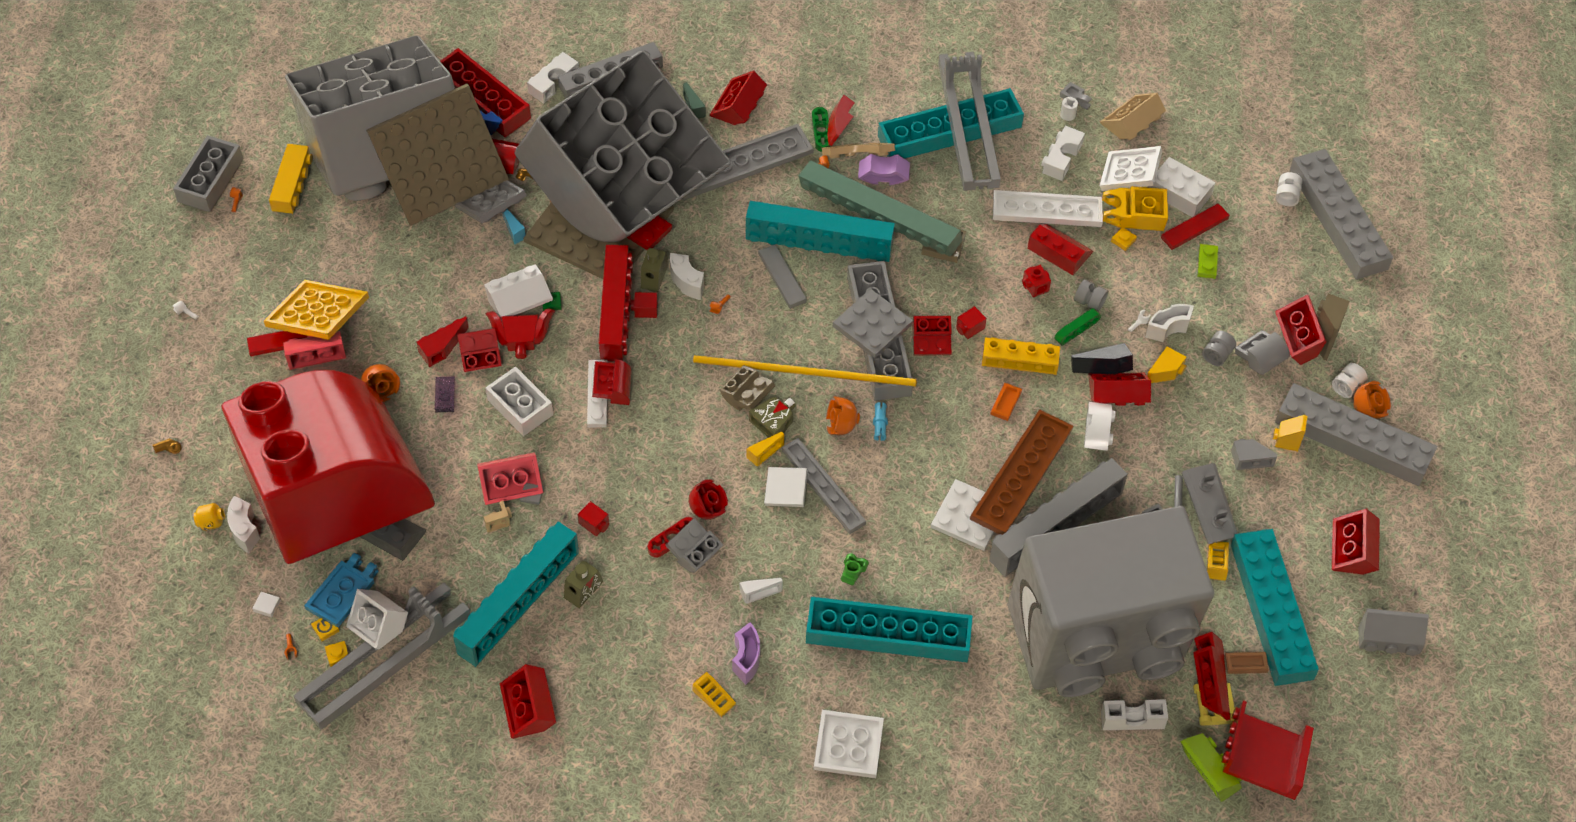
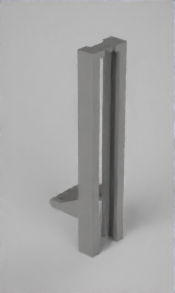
(947, 72)
(416, 608)

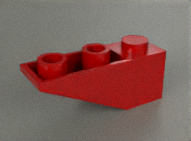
(439, 344)

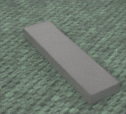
(782, 276)

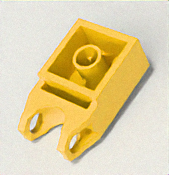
(1137, 208)

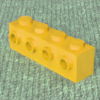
(290, 178)
(1021, 355)

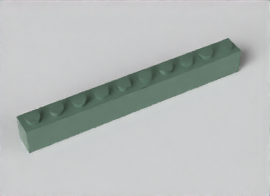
(879, 207)

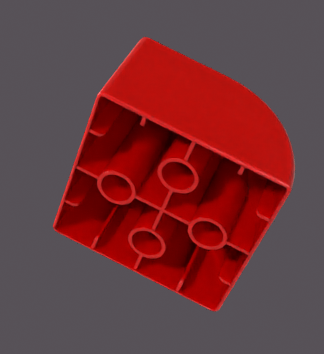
(323, 460)

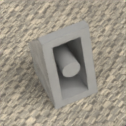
(1251, 455)

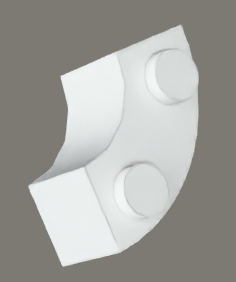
(685, 276)
(1169, 321)
(1098, 426)
(240, 522)

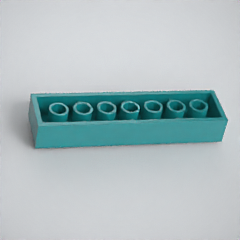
(932, 131)
(819, 231)
(516, 593)
(1274, 607)
(889, 629)

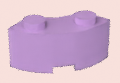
(884, 169)
(748, 656)

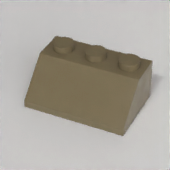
(1330, 316)

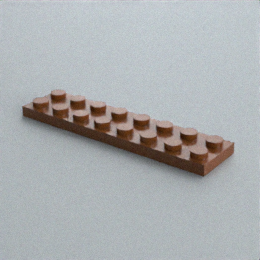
(1021, 473)

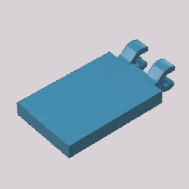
(336, 594)

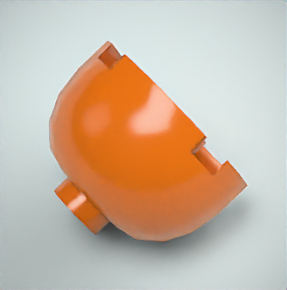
(382, 379)
(1372, 400)
(842, 416)

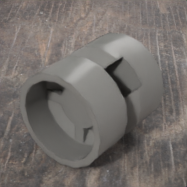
(1091, 295)
(1219, 348)

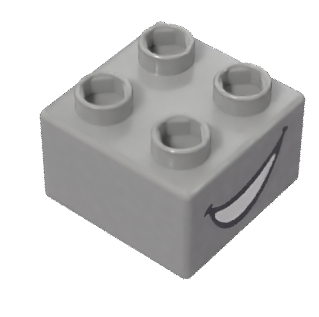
(1109, 600)

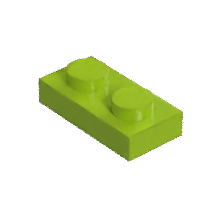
(1207, 261)

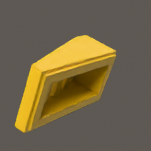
(764, 449)
(1218, 571)
(708, 699)

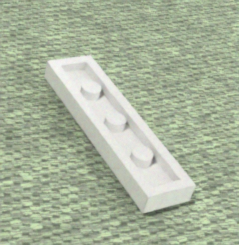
(596, 406)

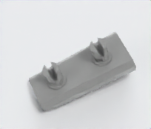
(1210, 503)

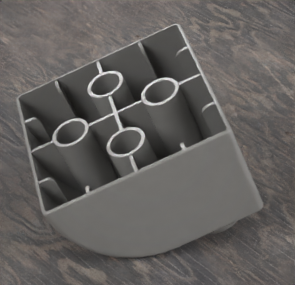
(358, 92)
(613, 151)

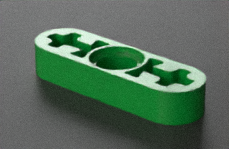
(816, 124)
(1077, 326)

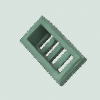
(693, 101)

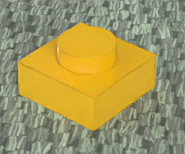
(1123, 239)
(336, 652)

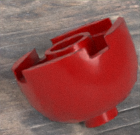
(707, 500)

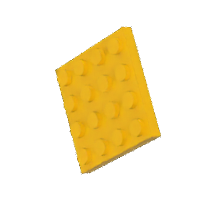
(316, 309)

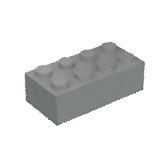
(208, 173)

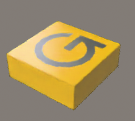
(324, 629)

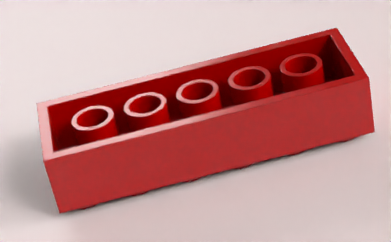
(488, 92)
(615, 303)

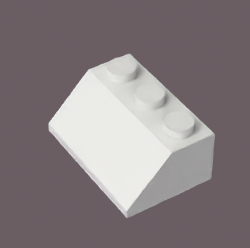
(518, 292)
(376, 618)

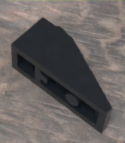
(1105, 360)

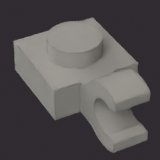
(1076, 92)

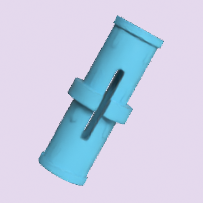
(880, 421)

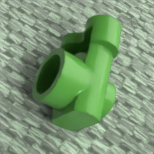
(853, 568)

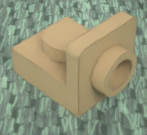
(498, 520)

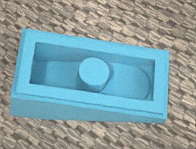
(515, 228)

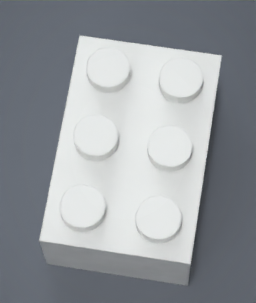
(1185, 187)
(519, 401)

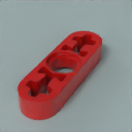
(657, 540)

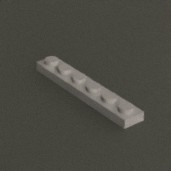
(824, 486)

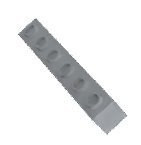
(577, 79)

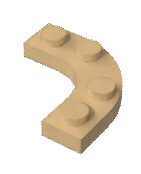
(851, 149)

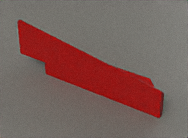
(1212, 674)

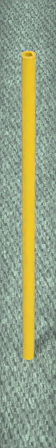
(806, 370)

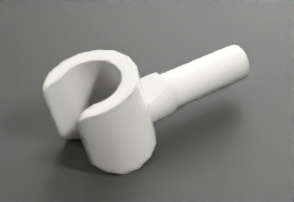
(180, 307)
(1141, 320)

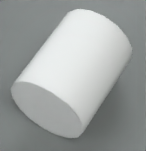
(1069, 108)

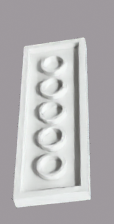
(1047, 208)

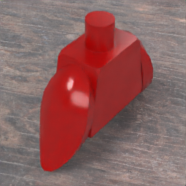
(521, 332)

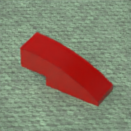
(839, 119)

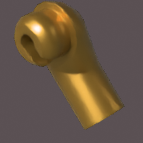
(522, 173)
(169, 445)

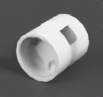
(1289, 189)
(1349, 380)

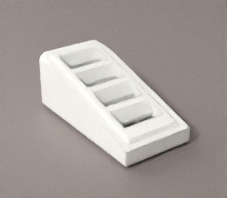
(760, 589)

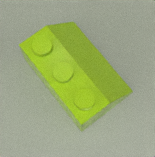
(1208, 763)

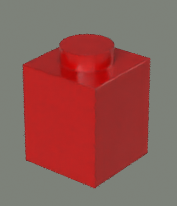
(645, 305)
(971, 322)
(593, 519)

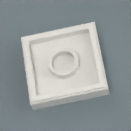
(786, 487)

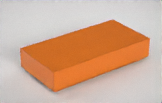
(1006, 401)

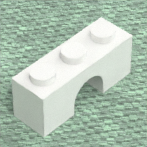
(542, 84)
(1067, 141)
(1150, 715)

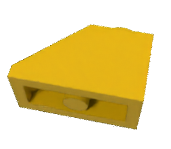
(1167, 366)
(1290, 433)

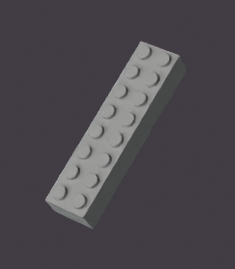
(1341, 214)
(893, 359)
(1359, 435)
(1061, 513)

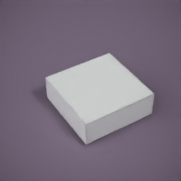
(266, 604)

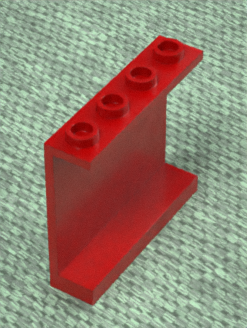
(1266, 754)

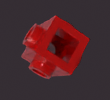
(1036, 280)

